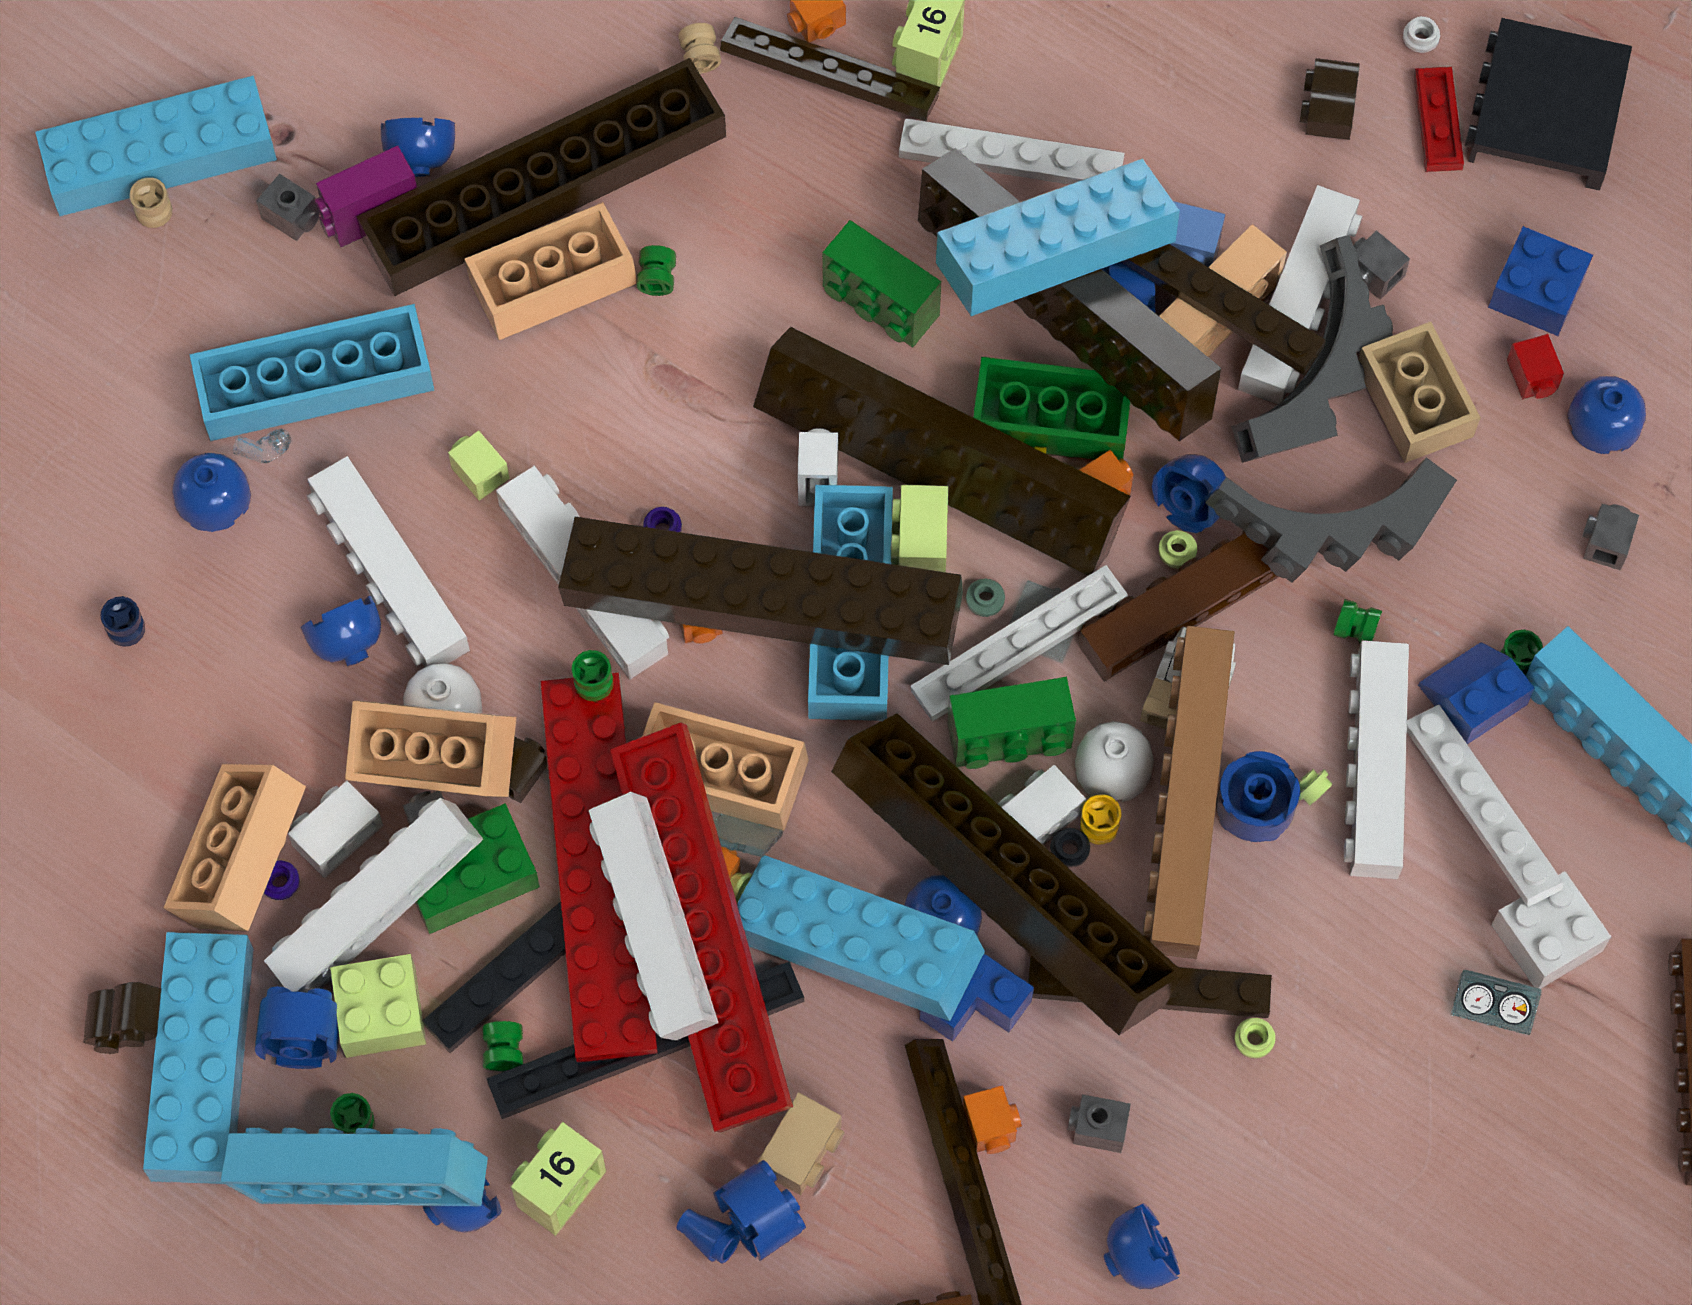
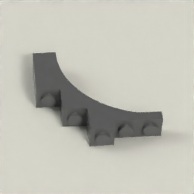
(1336, 372)
(1340, 537)

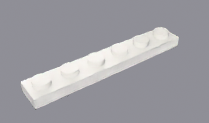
(1006, 152)
(1019, 641)
(1484, 806)

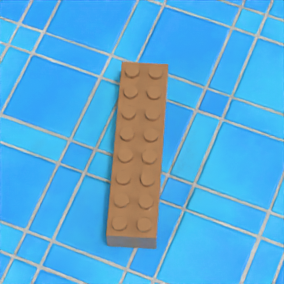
(1191, 794)

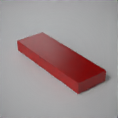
(1438, 119)

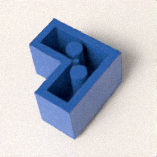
(991, 992)

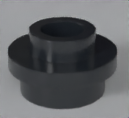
(1074, 837)

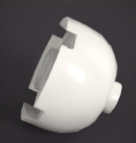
(443, 688)
(1114, 761)

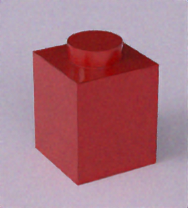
(1535, 367)

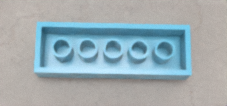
(164, 139)
(1056, 237)
(311, 372)
(857, 526)
(1617, 728)
(858, 937)
(198, 1056)
(355, 1167)

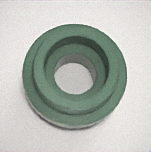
(982, 607)

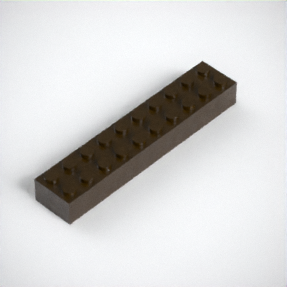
(542, 176)
(1089, 313)
(938, 445)
(761, 590)
(1007, 873)

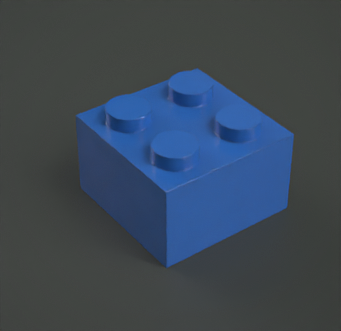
(1540, 281)

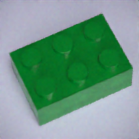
(881, 284)
(1011, 722)
(485, 877)

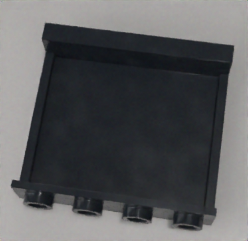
(1549, 99)

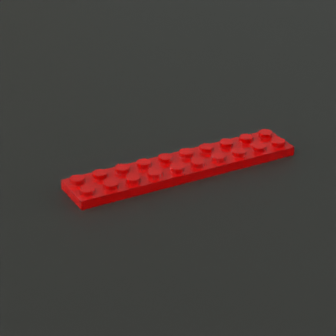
(604, 992)
(739, 1054)

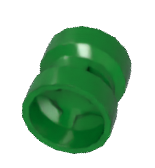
(656, 271)
(1357, 622)
(1524, 646)
(592, 666)
(502, 1045)
(349, 1110)

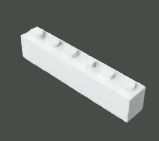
(1301, 288)
(546, 526)
(387, 564)
(1378, 760)
(374, 897)
(652, 917)

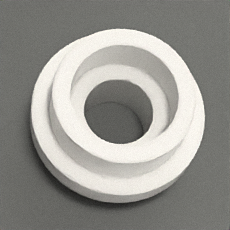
(1422, 26)

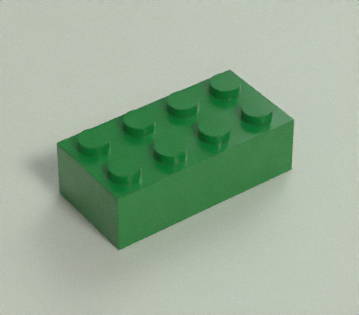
(1052, 407)

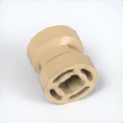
(698, 44)
(144, 197)

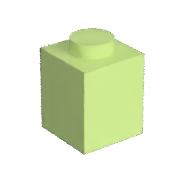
(478, 464)

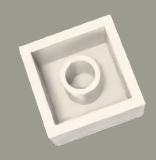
(1551, 934)

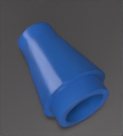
(710, 1236)

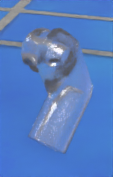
(266, 448)

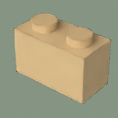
(802, 1143)

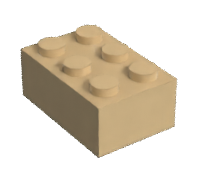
(1418, 392)

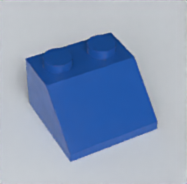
(1478, 690)

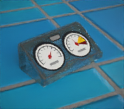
(1496, 1002)

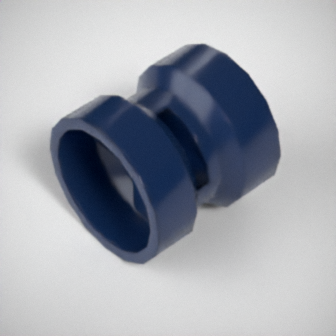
(120, 613)

